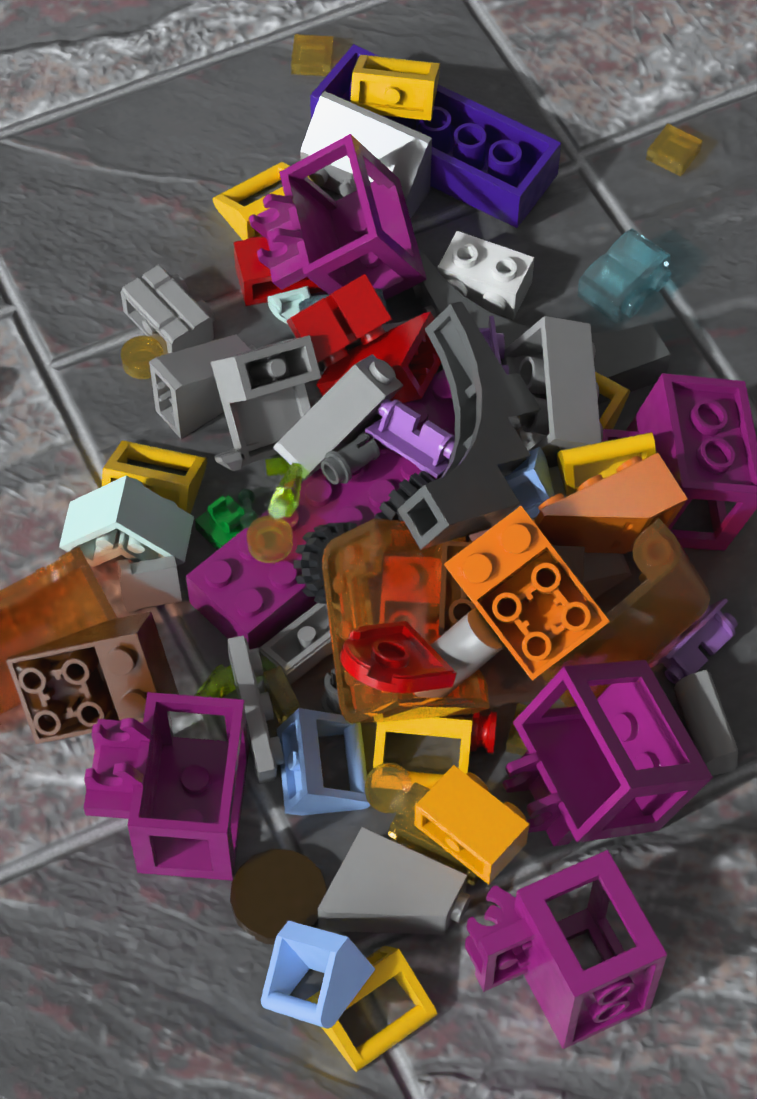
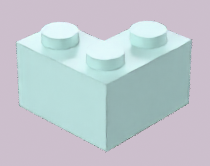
(126, 522)

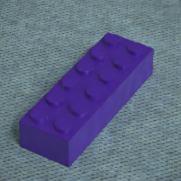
(474, 149)

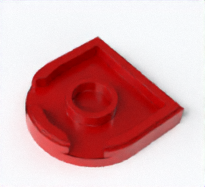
(395, 659)

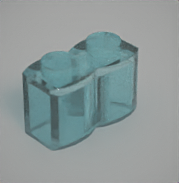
(624, 276)

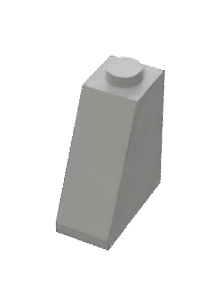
(186, 384)
(339, 414)
(392, 891)

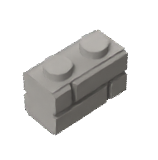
(166, 310)

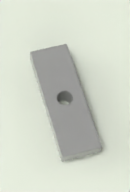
(265, 750)

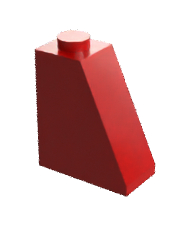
(404, 349)

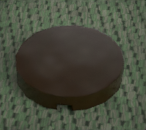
(275, 890)

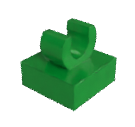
(220, 521)

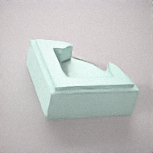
(287, 303)

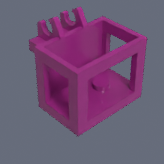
(344, 237)
(708, 445)
(609, 761)
(173, 790)
(536, 945)

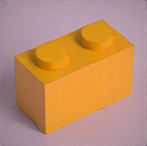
(472, 823)

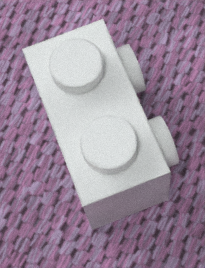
(487, 273)

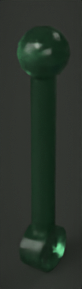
(246, 498)

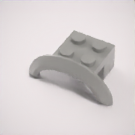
(263, 396)

